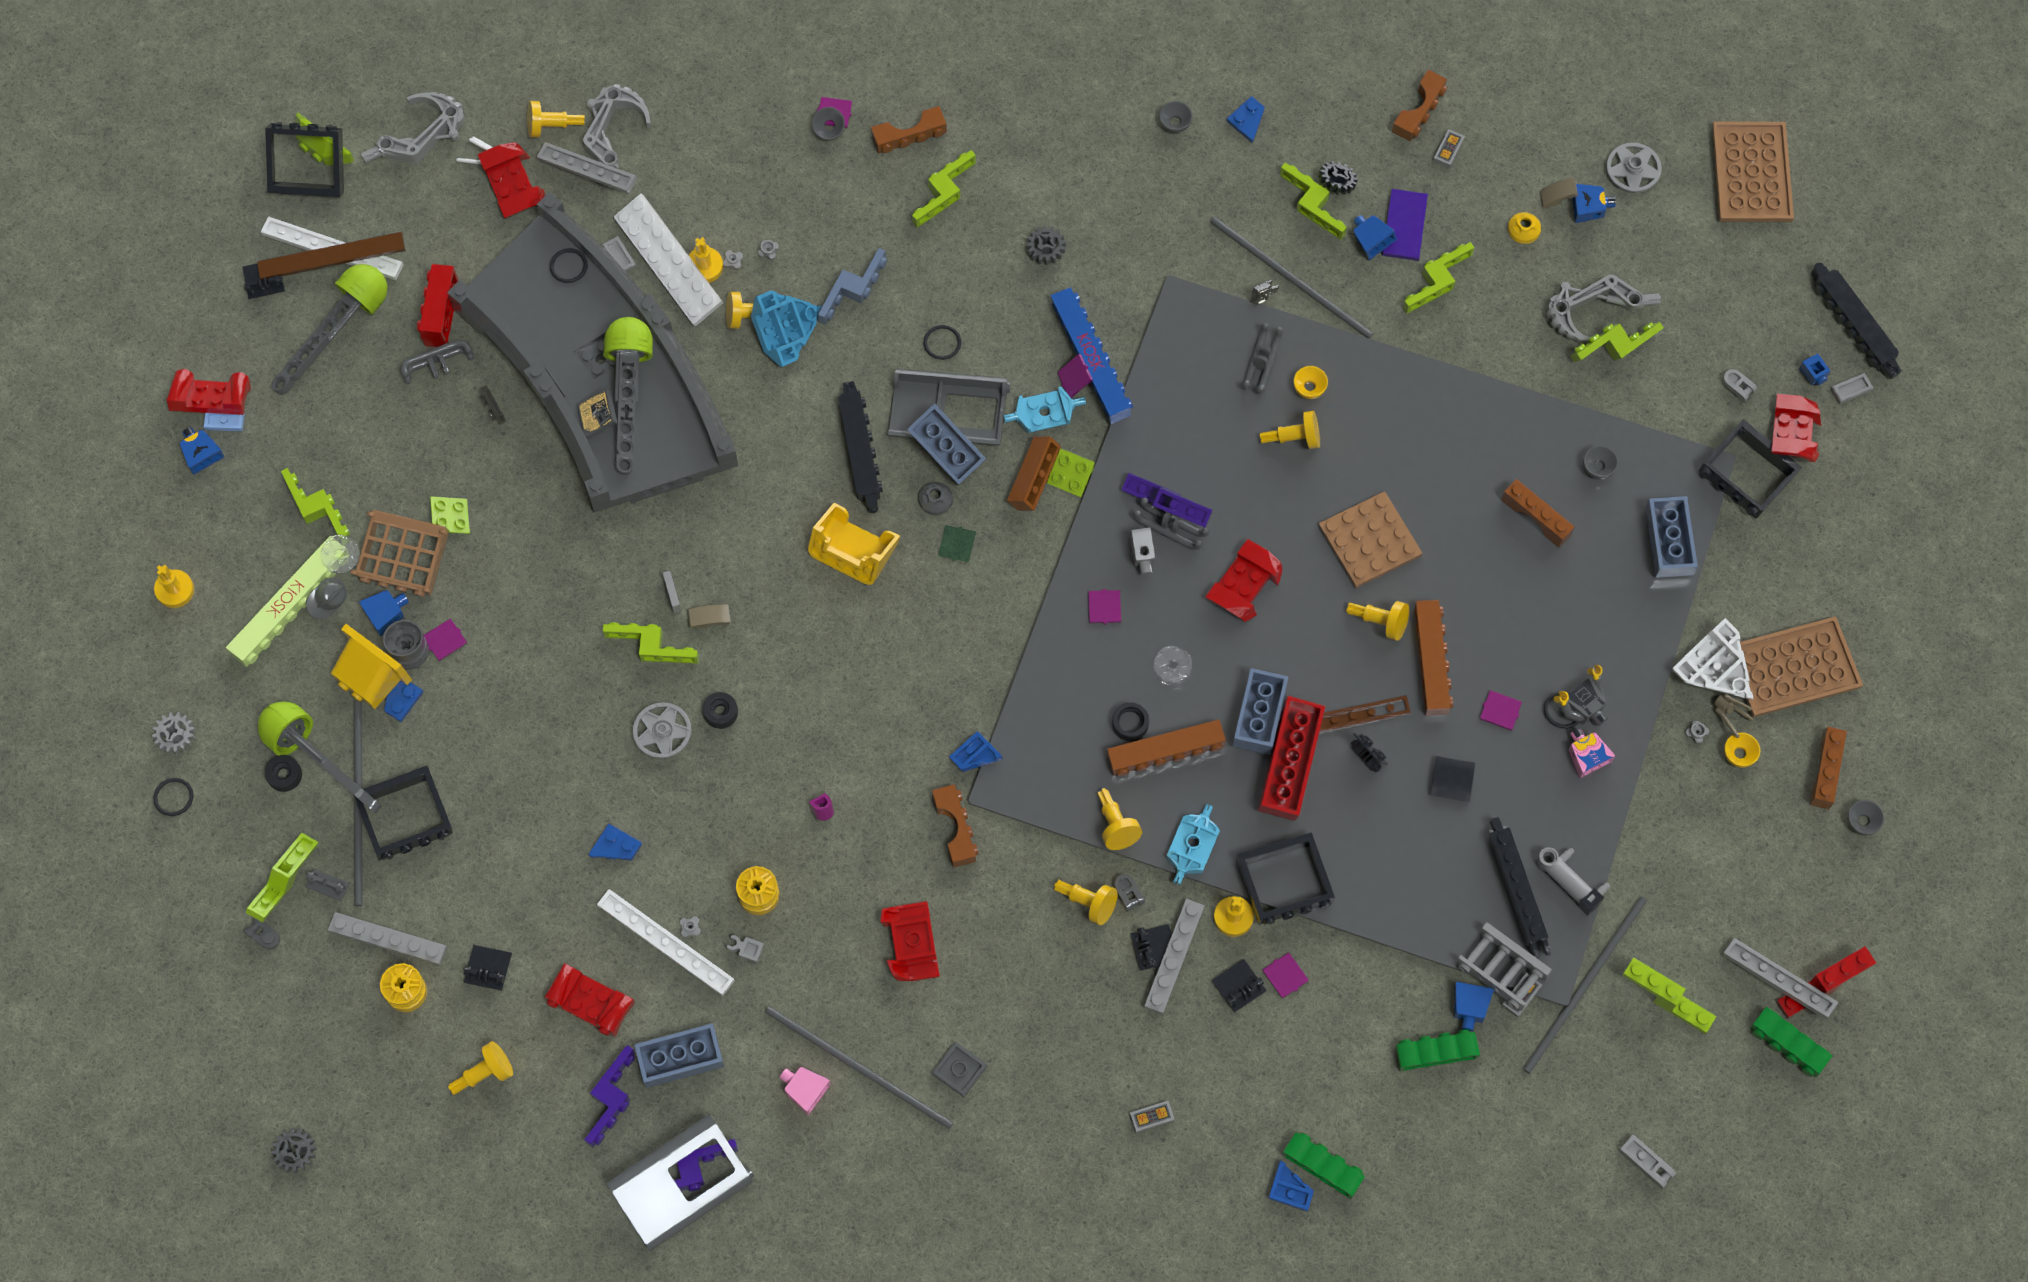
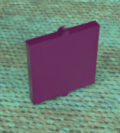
(843, 106)
(1075, 375)
(1104, 606)
(445, 639)
(1500, 710)
(1285, 975)

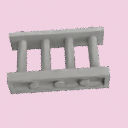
(1506, 947)

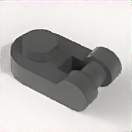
(1125, 885)
(267, 939)

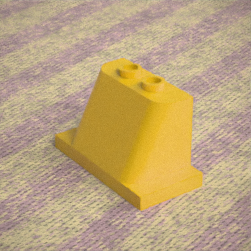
(367, 670)

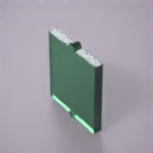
(957, 543)

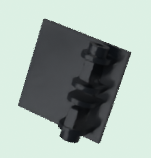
(256, 287)
(1363, 743)
(1151, 945)
(487, 967)
(1239, 985)

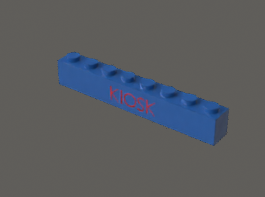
(1085, 343)

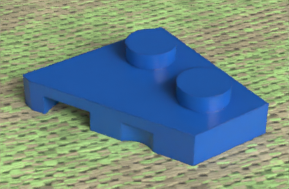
(1247, 118)
(402, 700)
(975, 753)
(615, 845)
(1290, 1189)

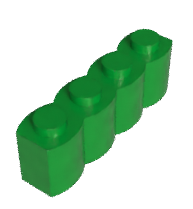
(1791, 1042)
(1437, 1051)
(1323, 1165)

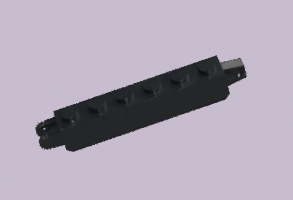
(1856, 319)
(859, 447)
(1518, 888)

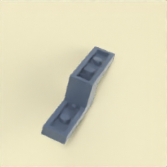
(852, 286)

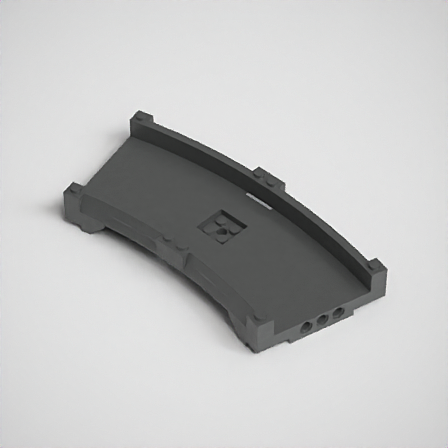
(562, 332)

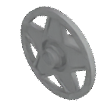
(1634, 167)
(662, 730)

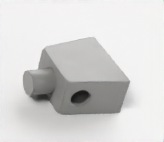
(1142, 542)

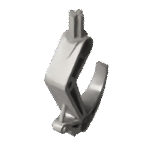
(595, 140)
(415, 150)
(1616, 291)

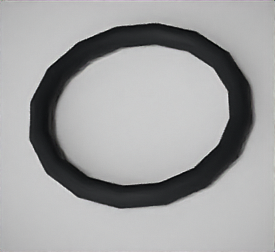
(573, 279)
(942, 327)
(1550, 719)
(166, 782)

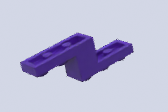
(1167, 500)
(610, 1097)
(690, 1168)

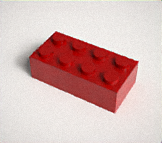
(437, 308)

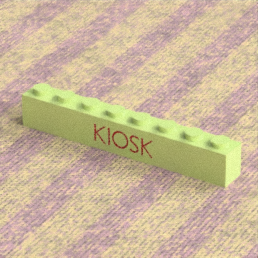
(280, 609)

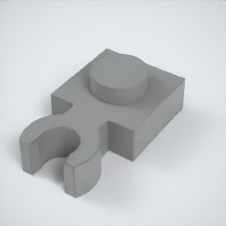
(749, 949)

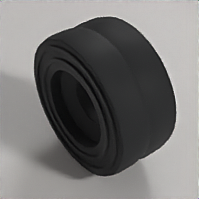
(720, 699)
(283, 762)

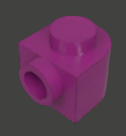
(822, 807)

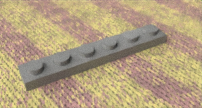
(587, 167)
(387, 938)
(1174, 956)
(1780, 979)

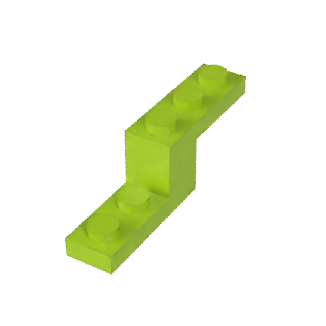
(943, 188)
(1313, 201)
(1438, 277)
(1616, 341)
(314, 505)
(650, 643)
(282, 877)
(1669, 995)

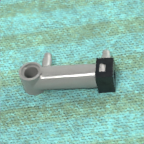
(1587, 897)

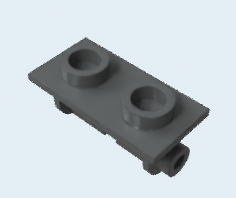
(326, 884)

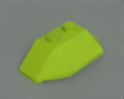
(319, 147)

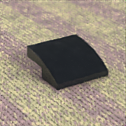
(1453, 778)

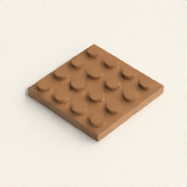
(1370, 539)

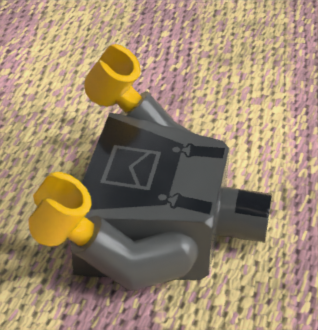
(1585, 700)

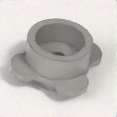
(765, 244)
(736, 264)
(1697, 726)
(695, 930)

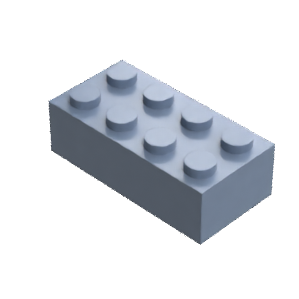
(947, 444)
(1671, 536)
(1260, 711)
(679, 1055)

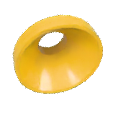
(1521, 234)
(1313, 375)
(1745, 742)

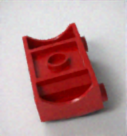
(208, 396)
(589, 1000)

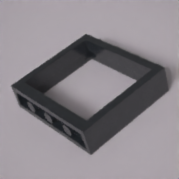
(305, 188)
(1762, 446)
(422, 839)
(1275, 849)

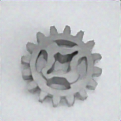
(176, 740)

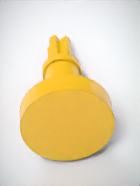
(538, 119)
(707, 260)
(736, 310)
(1308, 431)
(173, 587)
(1394, 620)
(1120, 832)
(1100, 903)
(1233, 916)
(494, 1063)

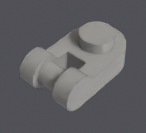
(1733, 379)

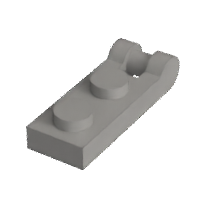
(1647, 1161)

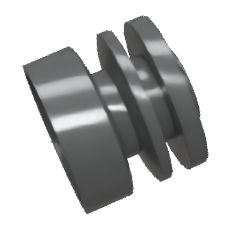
(405, 635)

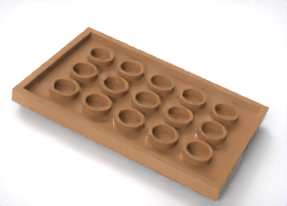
(1752, 172)
(1798, 666)

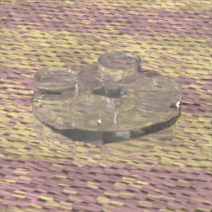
(346, 545)
(1169, 675)

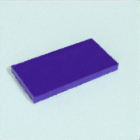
(1407, 219)

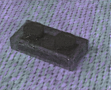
(488, 399)

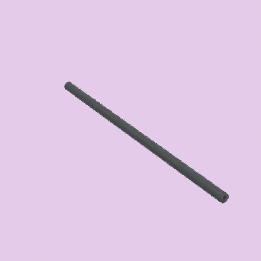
(1291, 277)
(358, 890)
(1584, 985)
(859, 1067)

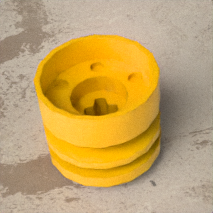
(756, 901)
(414, 988)

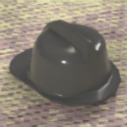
(326, 598)

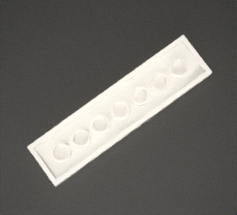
(668, 259)

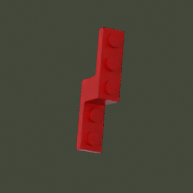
(1832, 978)

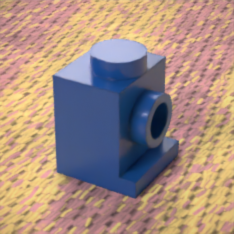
(1815, 365)

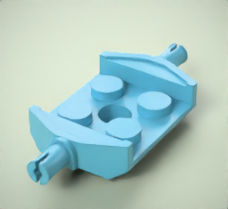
(1058, 404)
(1192, 859)

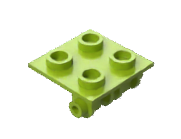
(1071, 472)
(450, 513)

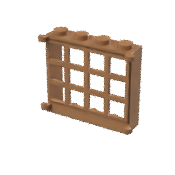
(406, 524)

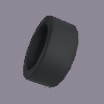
(1130, 707)

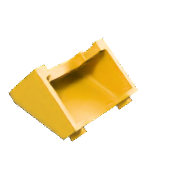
(850, 547)

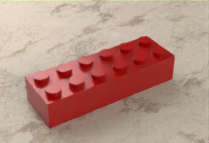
(1291, 758)

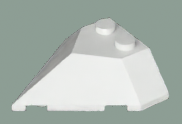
(1717, 663)

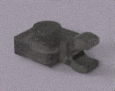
(1261, 292)

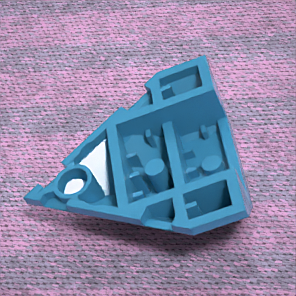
(783, 325)

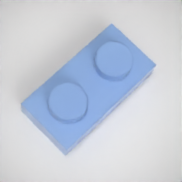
(223, 422)

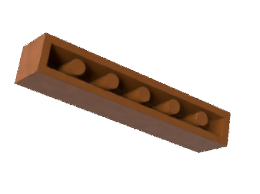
(1432, 657)
(1166, 747)

